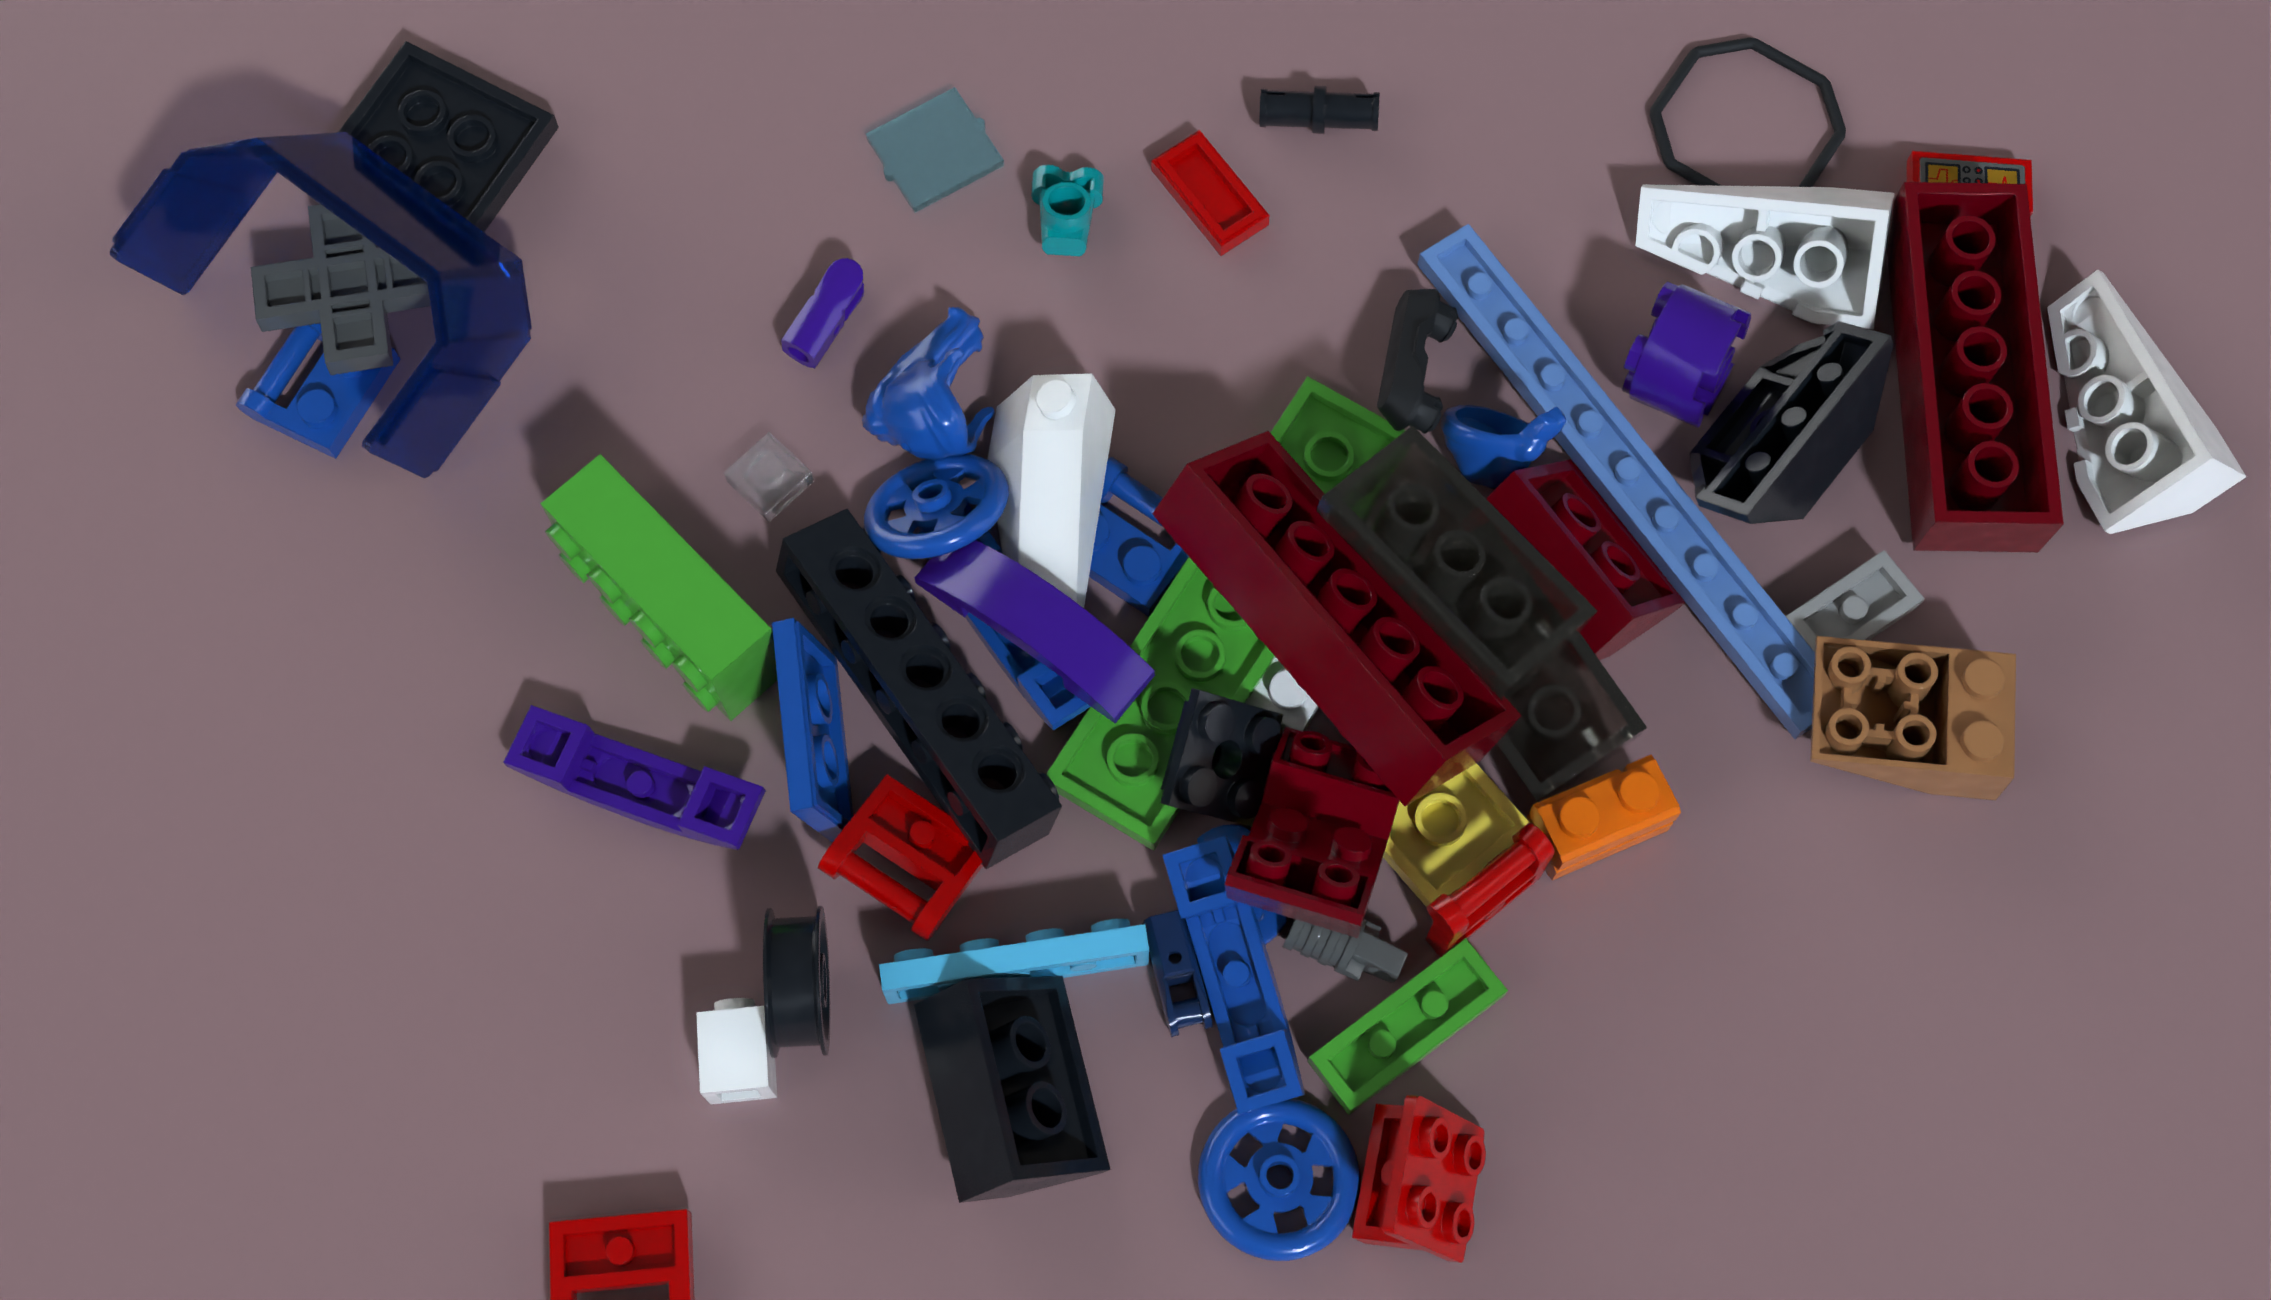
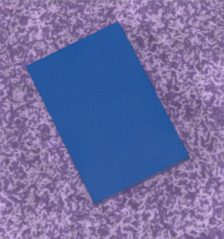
(812, 729)

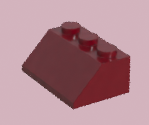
(1591, 550)

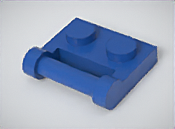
(325, 406)
(1124, 556)

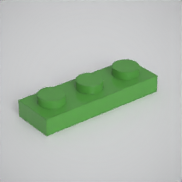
(1407, 1026)

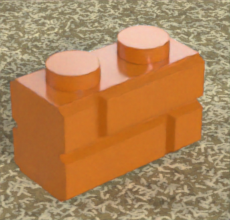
(1605, 815)

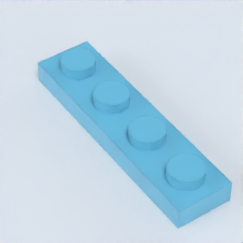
(1047, 952)

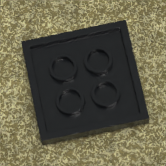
(451, 132)

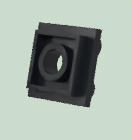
(1246, 742)

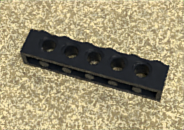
(916, 717)

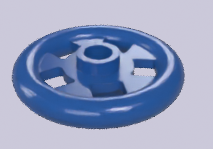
(936, 506)
(1258, 1232)

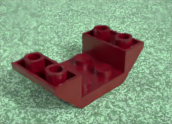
(1315, 835)

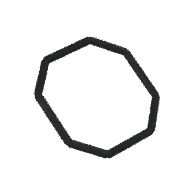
(1772, 54)

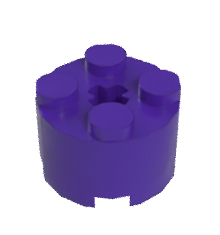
(1686, 353)

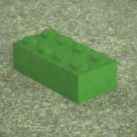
(661, 588)

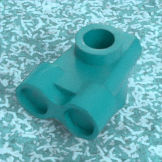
(1066, 207)

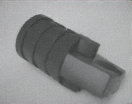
(1346, 953)

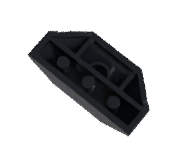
(1793, 427)

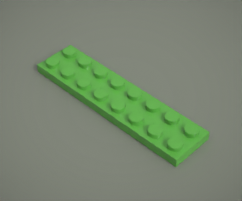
(1201, 641)

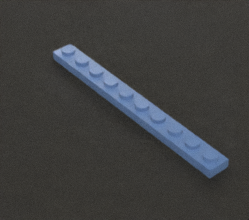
(1628, 476)

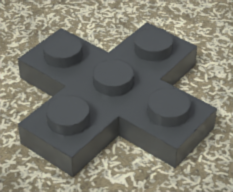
(342, 287)

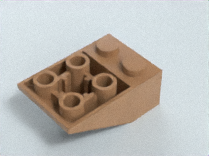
(1916, 715)

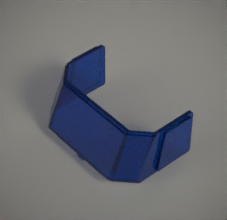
(470, 277)

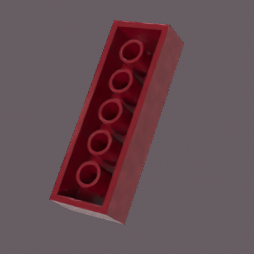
(1972, 369)
(1331, 618)

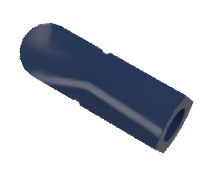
(1173, 965)

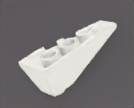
(1790, 245)
(2135, 424)
(1054, 453)

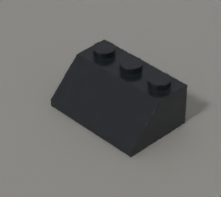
(1010, 1086)

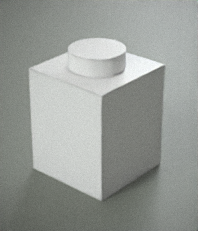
(735, 1053)

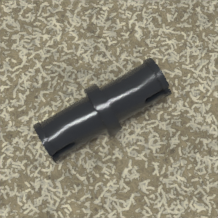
(1319, 109)

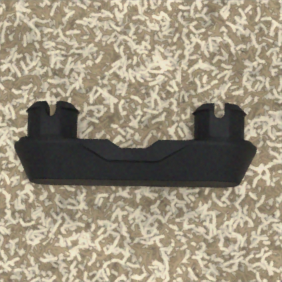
(1402, 385)

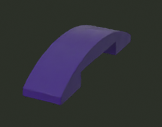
(1042, 623)
(634, 782)

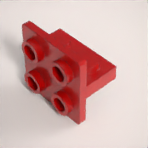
(1420, 1179)

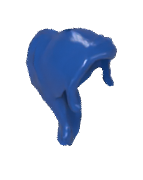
(915, 397)

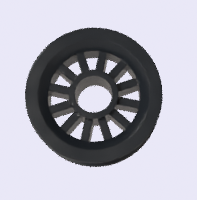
(796, 981)

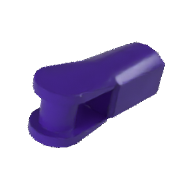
(825, 313)

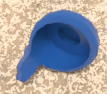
(1495, 444)

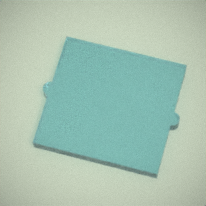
(935, 149)

